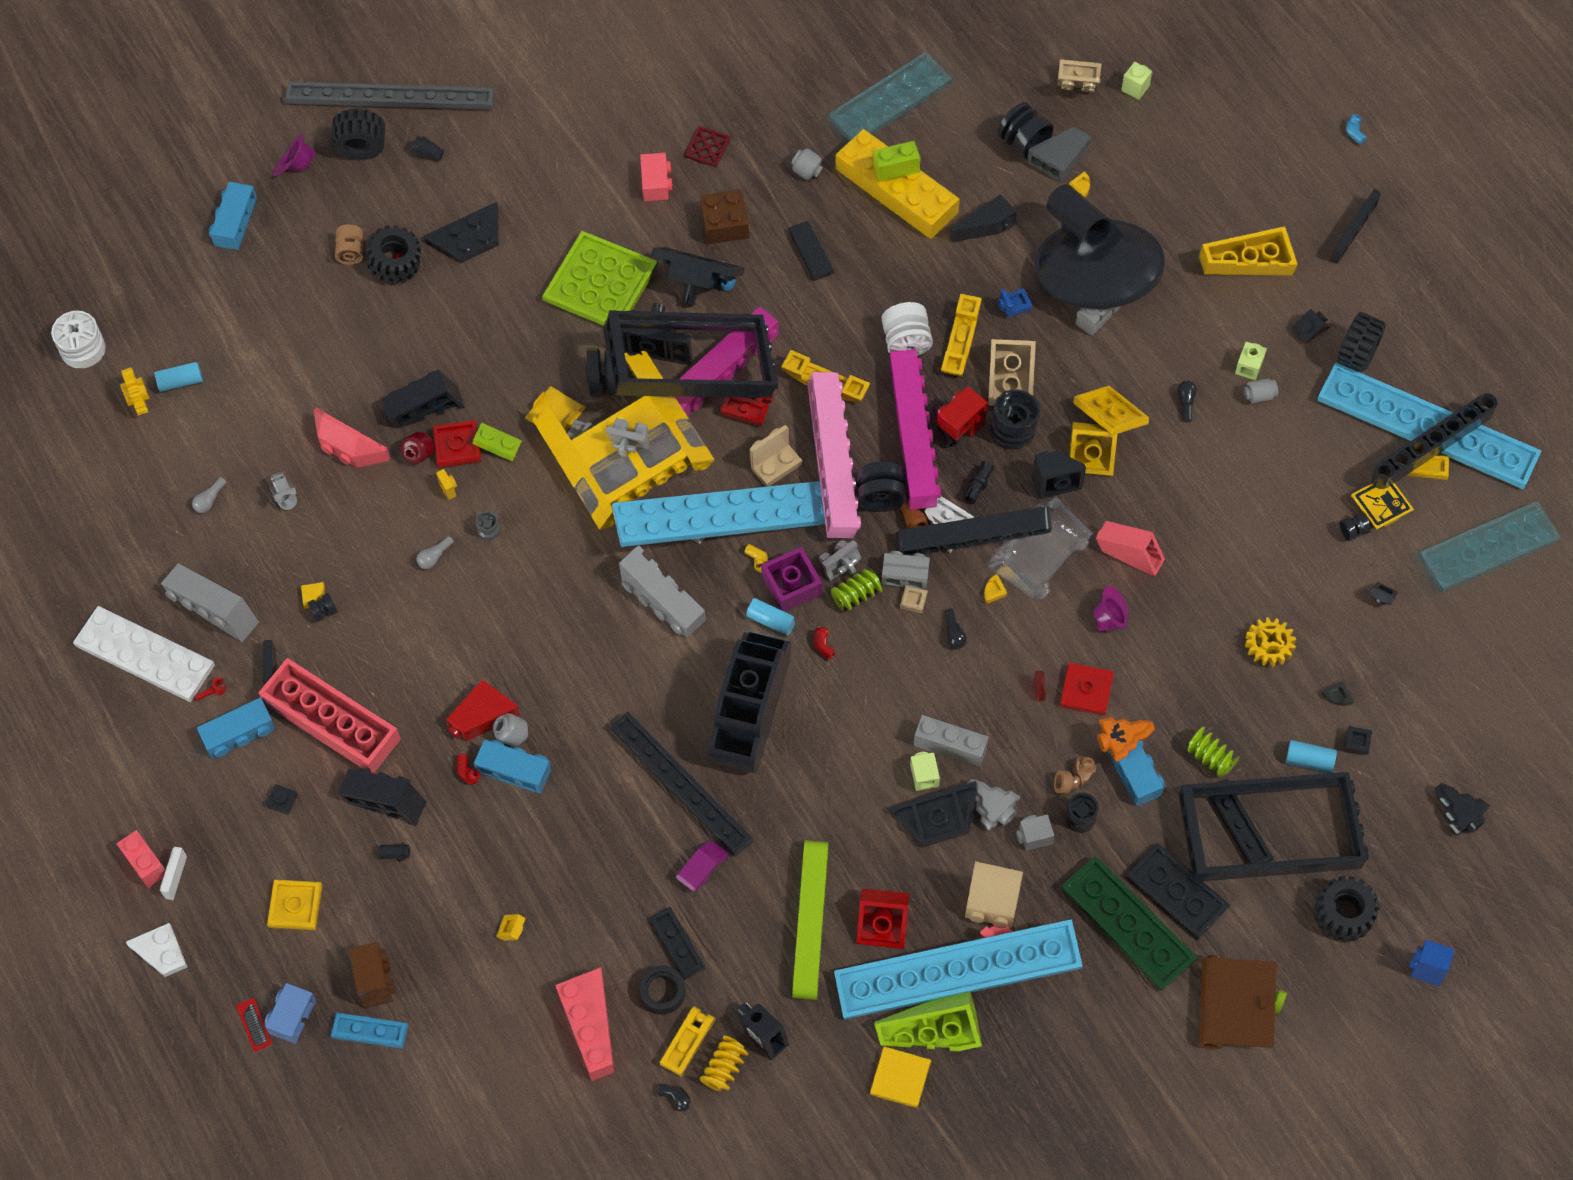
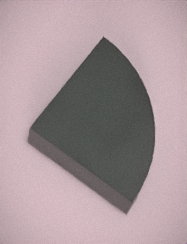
(1338, 695)

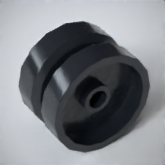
(599, 372)
(881, 486)

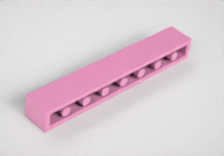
(833, 455)

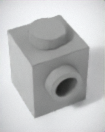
(1035, 832)

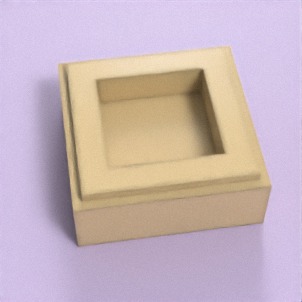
(913, 599)

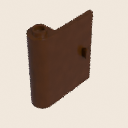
(1232, 1003)

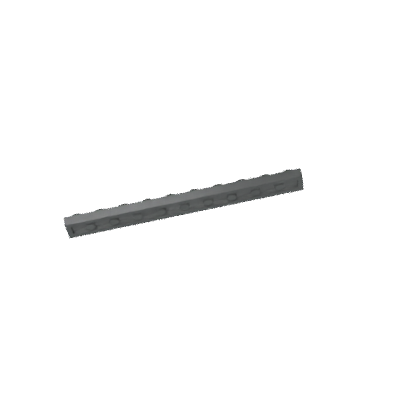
(390, 95)

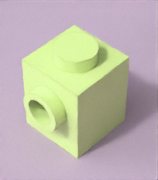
(1136, 80)
(1250, 360)
(924, 771)

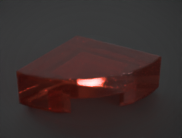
(1038, 680)

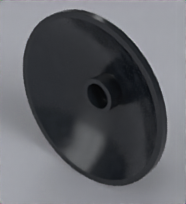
(1095, 258)

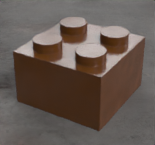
(724, 216)
(372, 974)

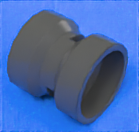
(487, 520)

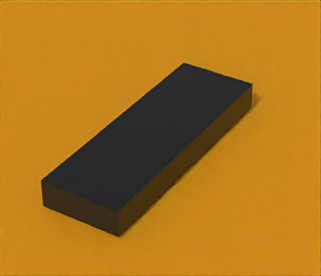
(811, 250)
(677, 943)

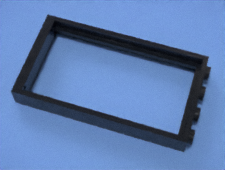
(687, 387)
(1193, 838)

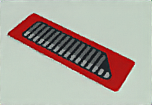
(254, 1024)

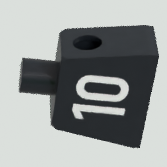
(763, 1029)

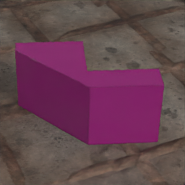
(701, 865)

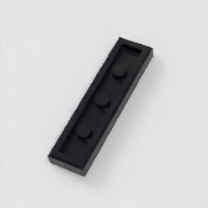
(1355, 226)
(1242, 828)

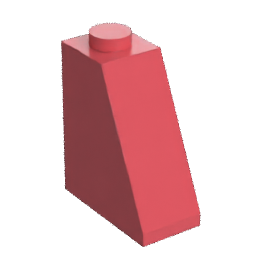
(1131, 546)

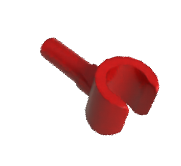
(218, 691)

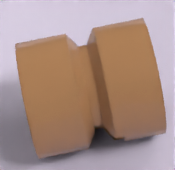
(349, 244)

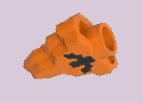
(1122, 736)

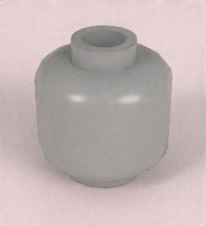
(807, 164)
(510, 729)

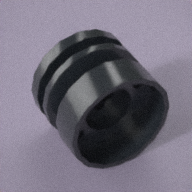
(1024, 128)
(1014, 418)

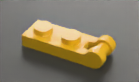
(687, 1041)

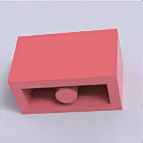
(654, 176)
(142, 859)

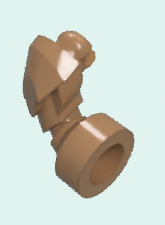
(1083, 769)

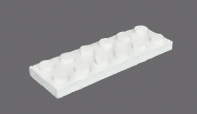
(144, 653)

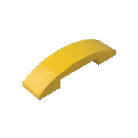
(961, 335)
(801, 368)

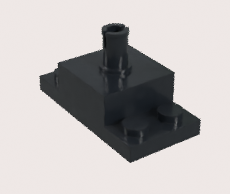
(695, 270)
(658, 343)

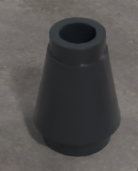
(425, 148)

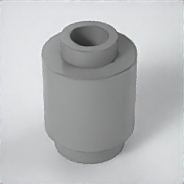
(1261, 390)

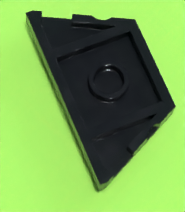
(468, 235)
(939, 815)

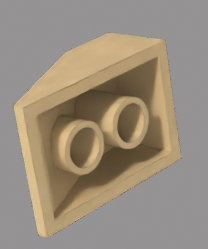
(1011, 367)
(993, 895)

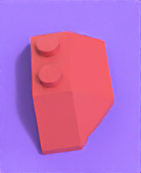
(347, 443)

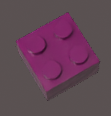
(791, 579)

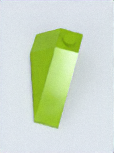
(937, 1023)

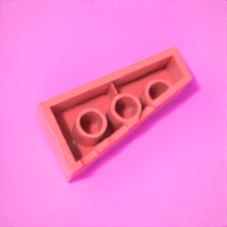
(588, 1017)

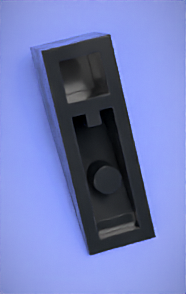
(986, 221)

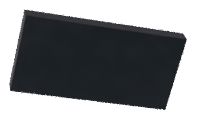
(1173, 890)

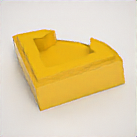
(1081, 184)
(994, 590)
(311, 592)

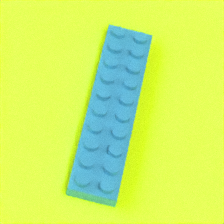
(1412, 416)
(718, 513)
(958, 969)

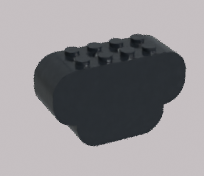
(748, 701)

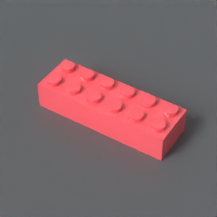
(329, 716)

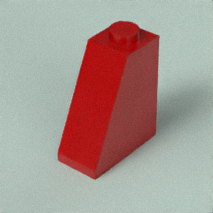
(479, 712)

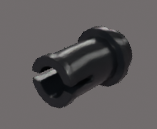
(394, 851)

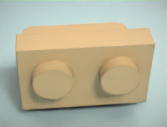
(1079, 75)

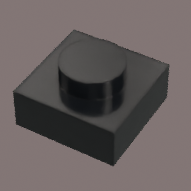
(1383, 594)
(1358, 740)
(281, 799)

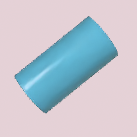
(178, 377)
(771, 616)
(1311, 756)

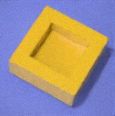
(447, 484)
(511, 927)

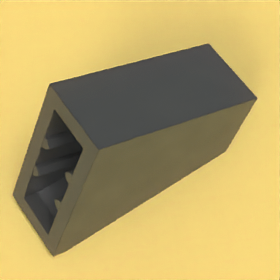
(1060, 153)

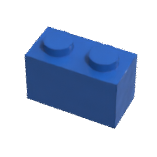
(1431, 962)

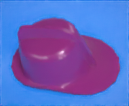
(296, 158)
(1111, 610)

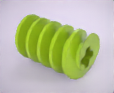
(856, 589)
(1212, 753)

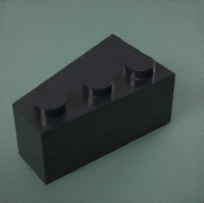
(422, 398)
(382, 793)

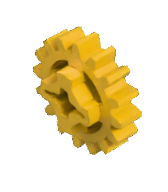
(134, 391)
(1265, 634)

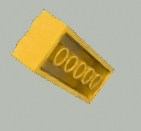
(912, 197)

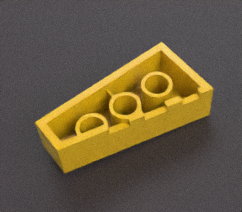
(1250, 254)

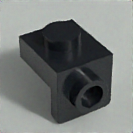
(1310, 325)

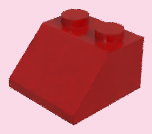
(882, 918)

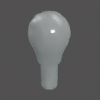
(203, 501)
(428, 557)

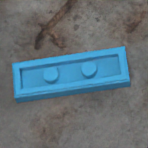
(369, 1030)

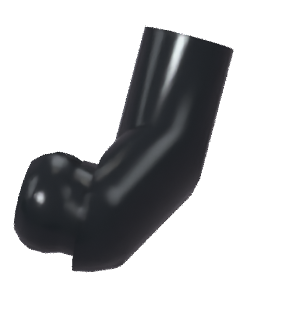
(678, 1094)

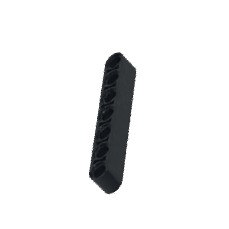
(1427, 447)
(974, 531)

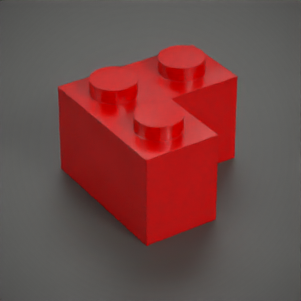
(963, 414)

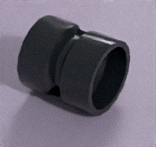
(1082, 812)

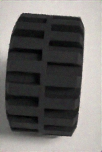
(358, 134)
(393, 240)
(1361, 341)
(1351, 891)

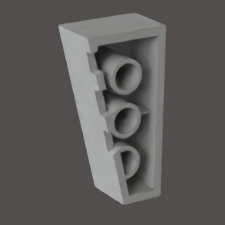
(660, 593)
(210, 601)

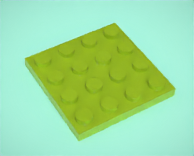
(599, 278)

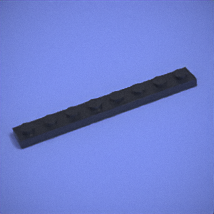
(681, 784)

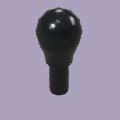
(1187, 393)
(955, 635)

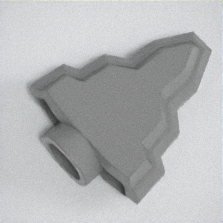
(994, 805)

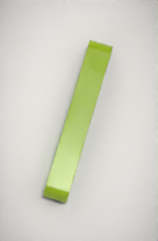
(810, 920)

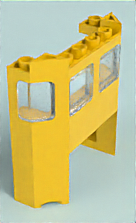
(607, 478)

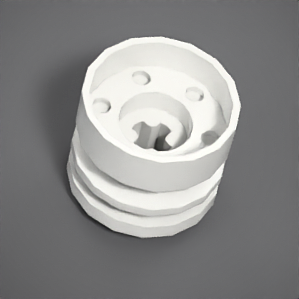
(907, 328)
(78, 339)

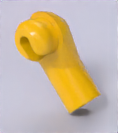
(760, 557)

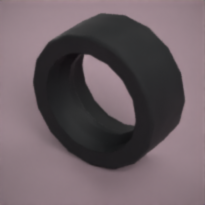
(656, 972)

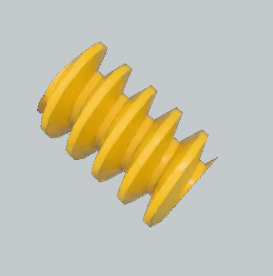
(724, 1064)

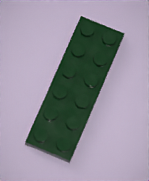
(1129, 923)

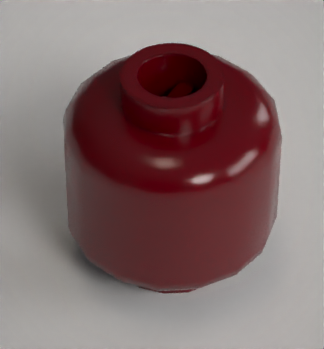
(417, 447)

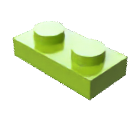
(496, 442)

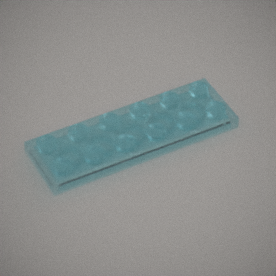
(891, 97)
(1489, 546)

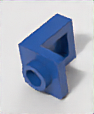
(1014, 302)

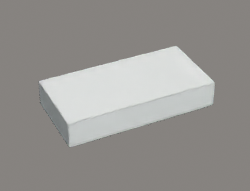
(173, 873)

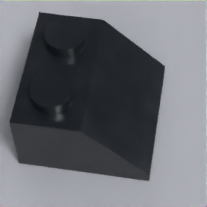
(1057, 474)

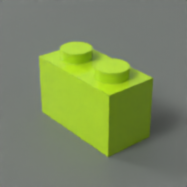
(896, 161)

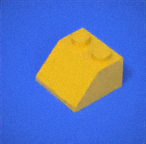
(1093, 447)

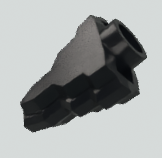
(1461, 809)

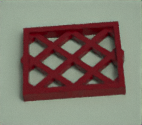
(701, 159)

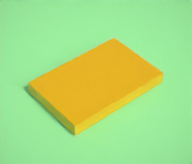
(1111, 410)

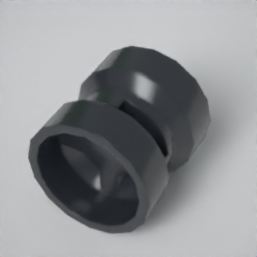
(1356, 526)
(322, 607)

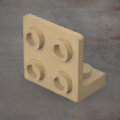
(773, 457)

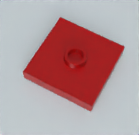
(455, 444)
(1087, 689)

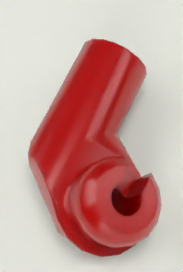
(820, 643)
(464, 772)

